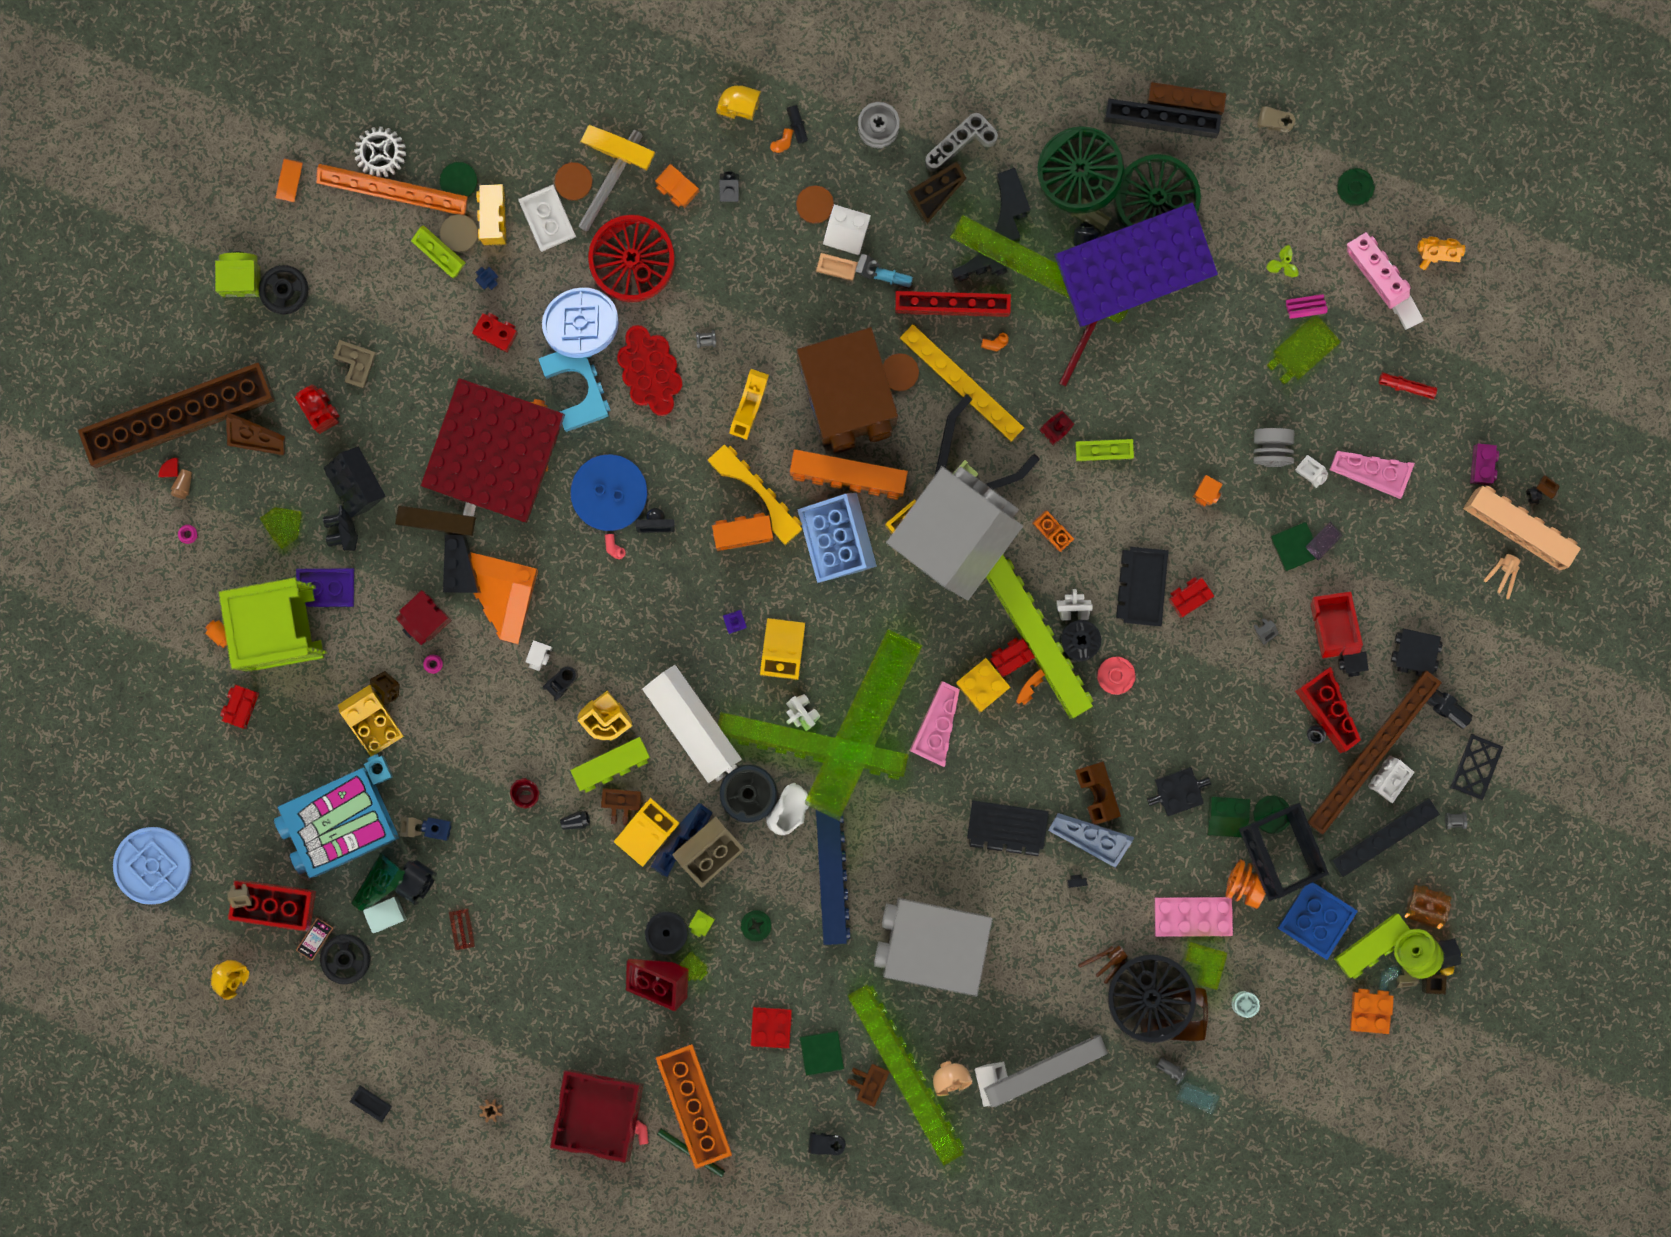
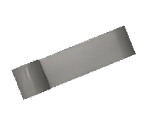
(957, 144)

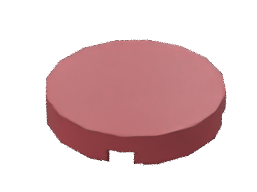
(1112, 680)

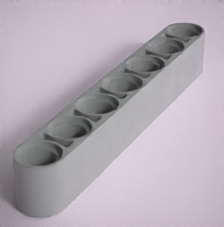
(1045, 1071)

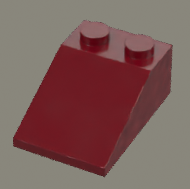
(658, 982)

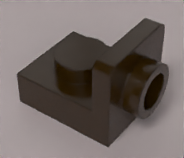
(386, 686)

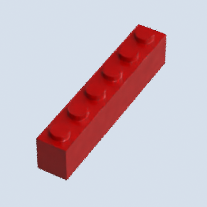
(952, 303)

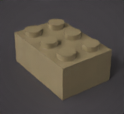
(708, 852)

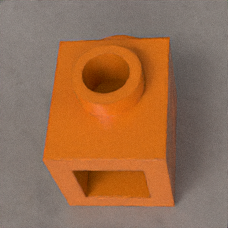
(1207, 491)

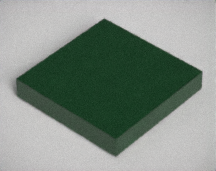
(1292, 546)
(821, 1053)

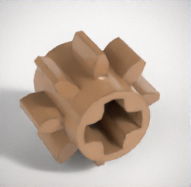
(485, 1112)

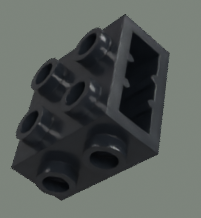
(1416, 652)

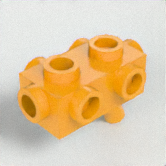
(1434, 249)

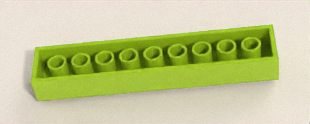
(1039, 638)

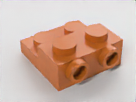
(1371, 1011)

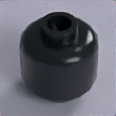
(1085, 233)

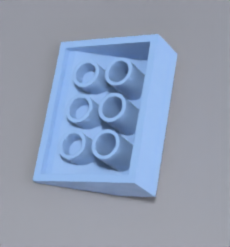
(837, 536)

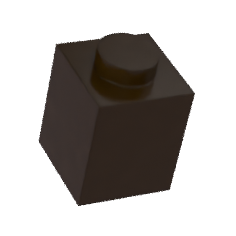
(1434, 984)

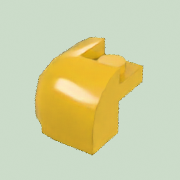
(738, 102)
(604, 718)

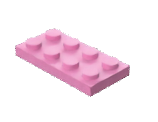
(1193, 916)

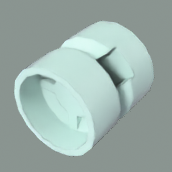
(1245, 1004)

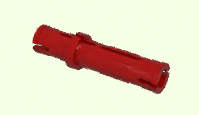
(1400, 383)

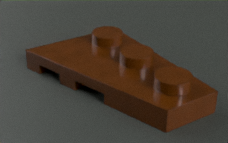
(251, 436)

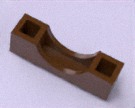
(1185, 97)

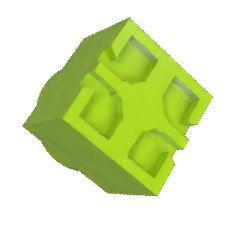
(237, 275)

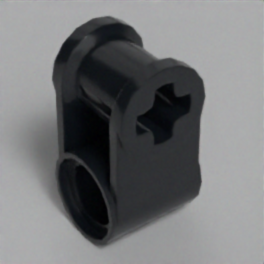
(560, 683)
(822, 1144)

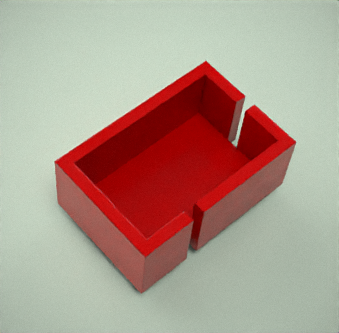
(1336, 624)

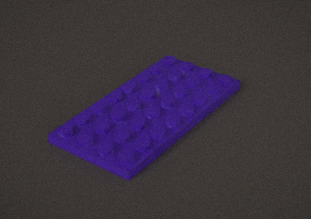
(1136, 264)

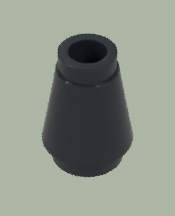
(577, 820)

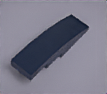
(685, 830)

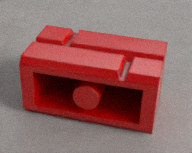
(1191, 597)
(1012, 657)
(239, 706)

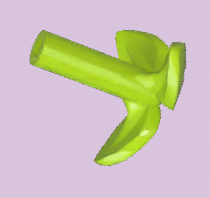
(1286, 256)

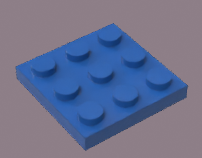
(1317, 919)

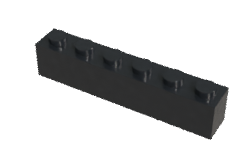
(1162, 118)
(1384, 837)

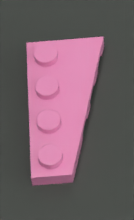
(1378, 473)
(935, 730)

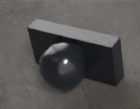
(655, 522)

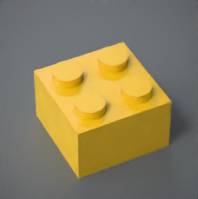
(982, 685)

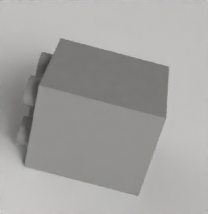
(957, 531)
(934, 946)

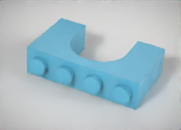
(593, 406)

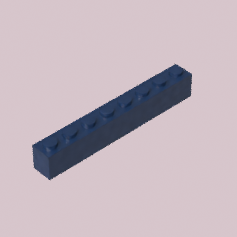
(832, 879)

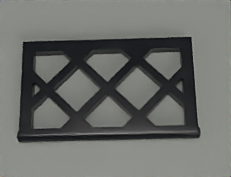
(1485, 781)

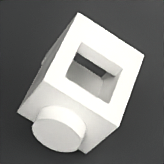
(538, 655)

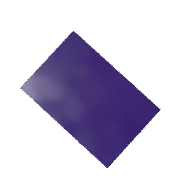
(333, 586)

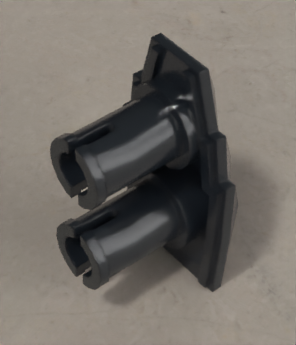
(347, 535)

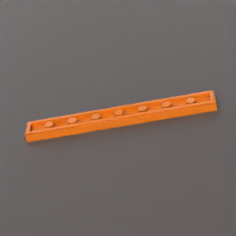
(391, 189)

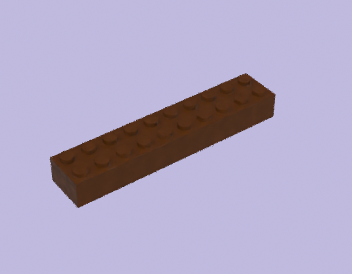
(176, 415)

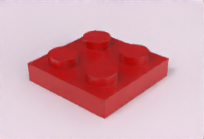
(771, 1027)

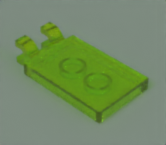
(1304, 349)

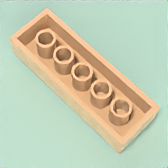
(1522, 528)

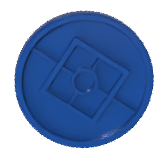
(609, 492)

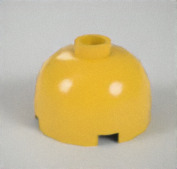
(226, 980)

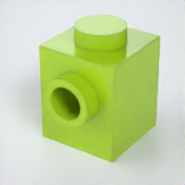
(701, 923)

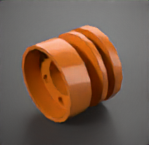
(1245, 883)

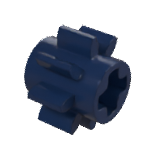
(486, 278)

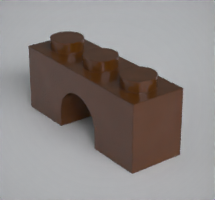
(1105, 804)

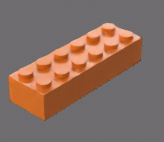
(848, 473)
(694, 1106)

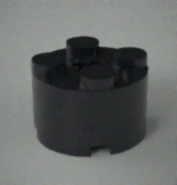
(416, 881)

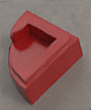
(169, 469)

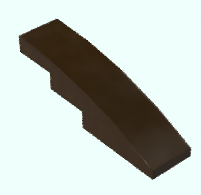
(435, 520)

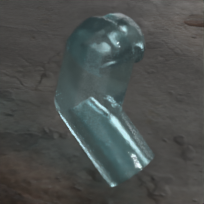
(1388, 975)

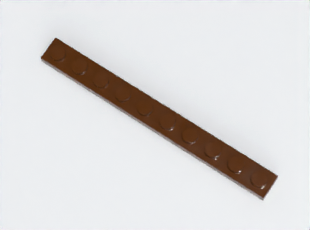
(1374, 752)

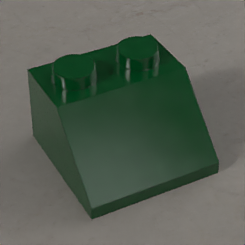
(1227, 816)

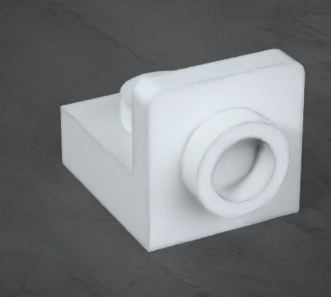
(1312, 471)

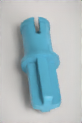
(893, 277)

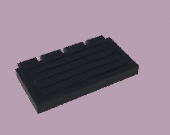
(1144, 586)
(1008, 826)

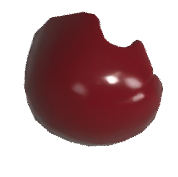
(524, 801)

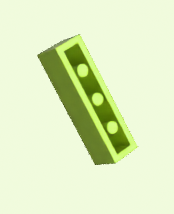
(609, 764)
(1371, 946)

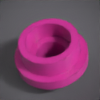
(181, 534)
(428, 659)

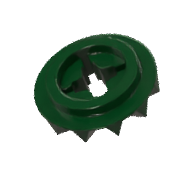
(765, 928)

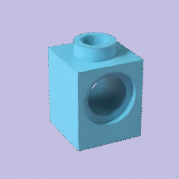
(384, 775)

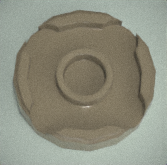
(459, 233)

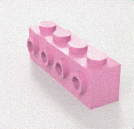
(1378, 270)

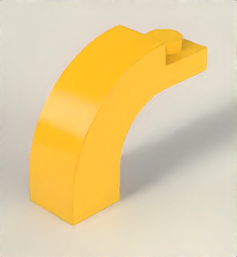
(749, 404)

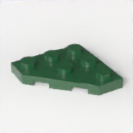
(379, 882)

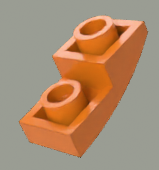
(289, 180)
(1053, 531)
(1026, 691)

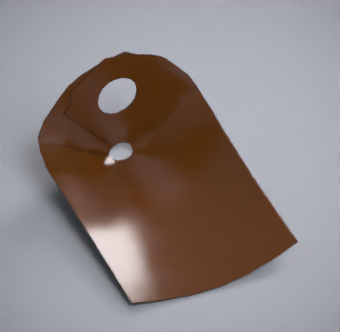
(1196, 1029)

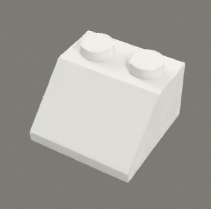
(846, 229)

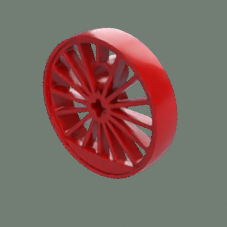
(610, 230)

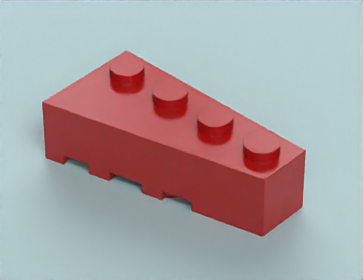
(1327, 706)

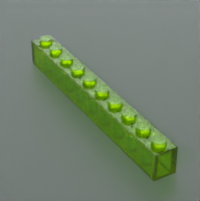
(1014, 256)
(803, 743)
(906, 1076)

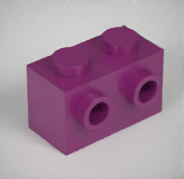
(1483, 464)

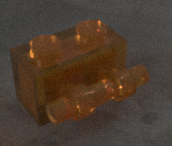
(1428, 906)

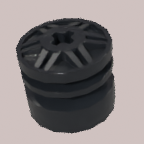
(1069, 642)

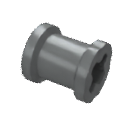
(706, 339)
(1456, 820)

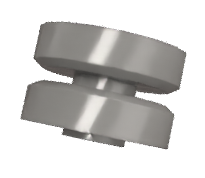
(881, 114)

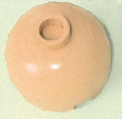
(950, 1078)

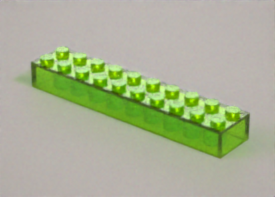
(863, 725)

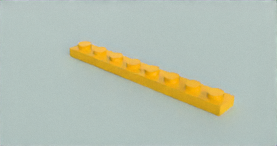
(961, 382)

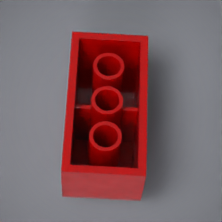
(275, 906)

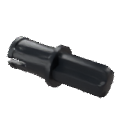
(797, 124)

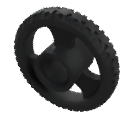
(279, 306)
(343, 942)

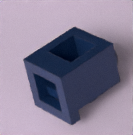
(443, 832)

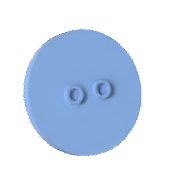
(580, 322)
(152, 865)

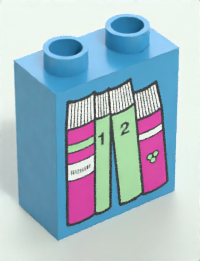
(335, 824)

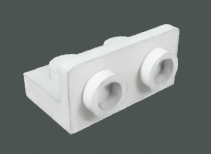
(1391, 778)

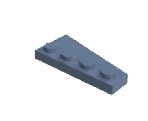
(1096, 840)

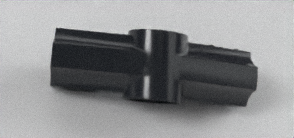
(1448, 707)

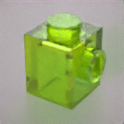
(696, 967)

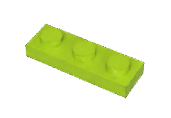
(438, 251)
(1104, 450)

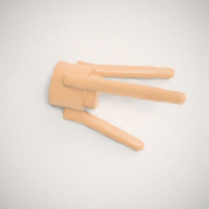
(1510, 566)

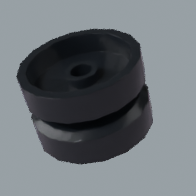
(677, 928)

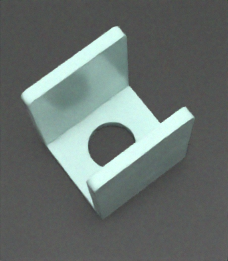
(384, 915)

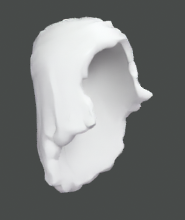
(788, 810)

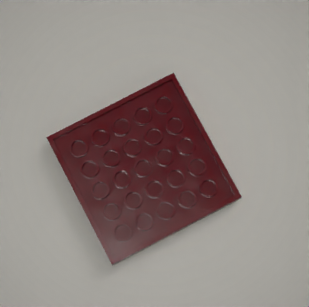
(492, 450)

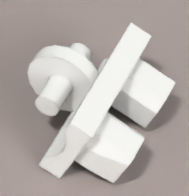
(1074, 603)
(798, 713)

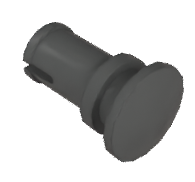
(1172, 1070)

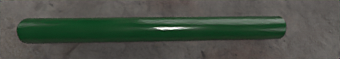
(683, 1147)

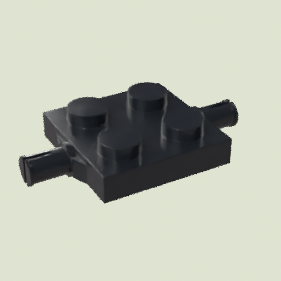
(1179, 791)

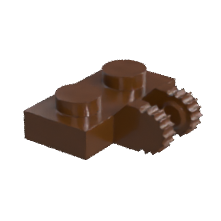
(620, 799)
(872, 1084)

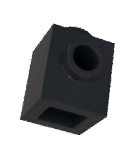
(1353, 664)
(1451, 952)

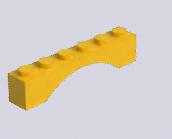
(728, 465)

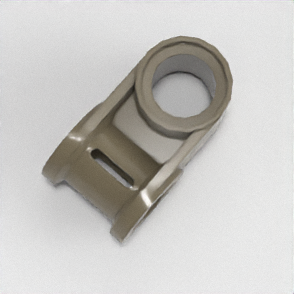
(1273, 119)

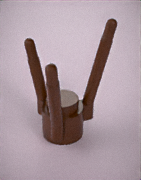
(1116, 956)

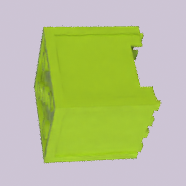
(269, 625)

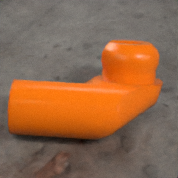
(784, 143)
(997, 344)

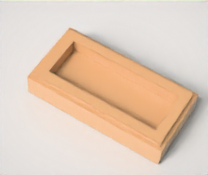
(836, 267)

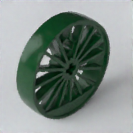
(1086, 163)
(1165, 196)

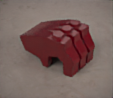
(1056, 427)

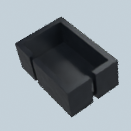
(354, 482)

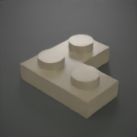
(360, 360)

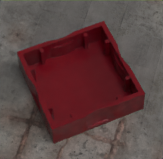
(597, 1115)

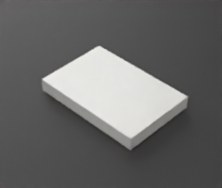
(547, 218)

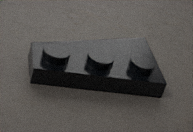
(458, 569)

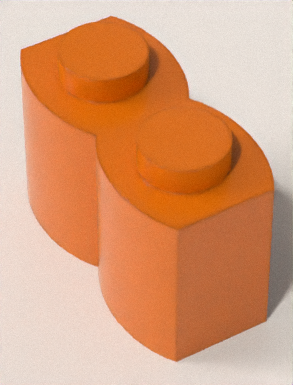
(676, 186)

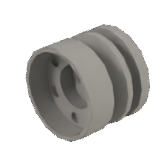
(1273, 446)

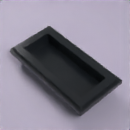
(370, 1104)

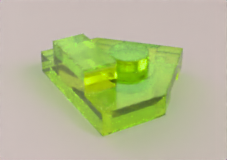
(282, 525)

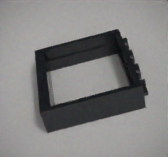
(1263, 862)

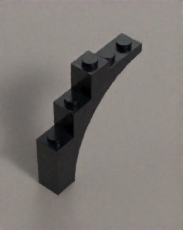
(1013, 205)

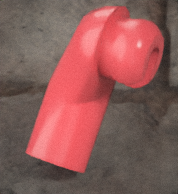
(613, 549)
(641, 1130)

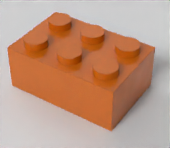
(742, 532)

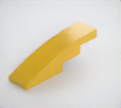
(618, 147)

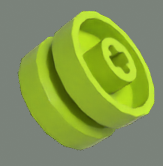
(1418, 953)

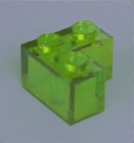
(1211, 962)

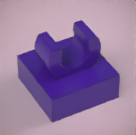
(734, 621)

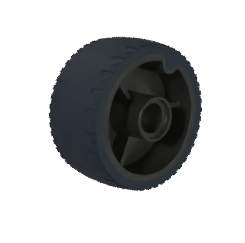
(748, 809)

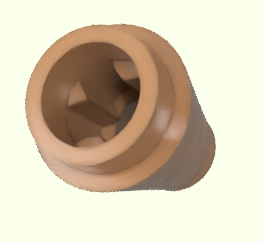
(182, 485)

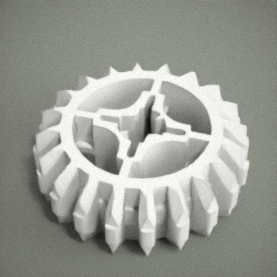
(367, 141)

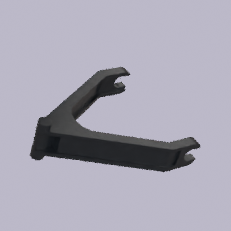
(946, 444)

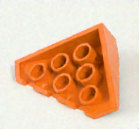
(504, 593)

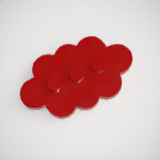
(649, 370)

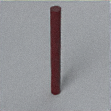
(1077, 354)

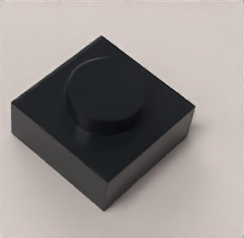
(1076, 881)

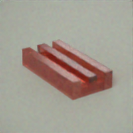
(464, 945)

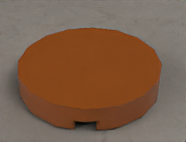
(573, 181)
(814, 204)
(901, 372)

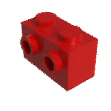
(495, 332)

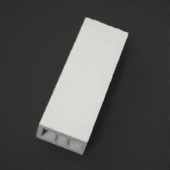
(692, 724)

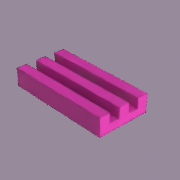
(1306, 303)

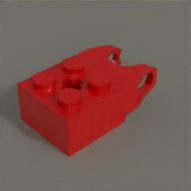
(316, 408)

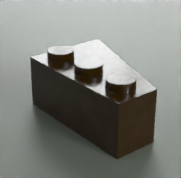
(934, 192)

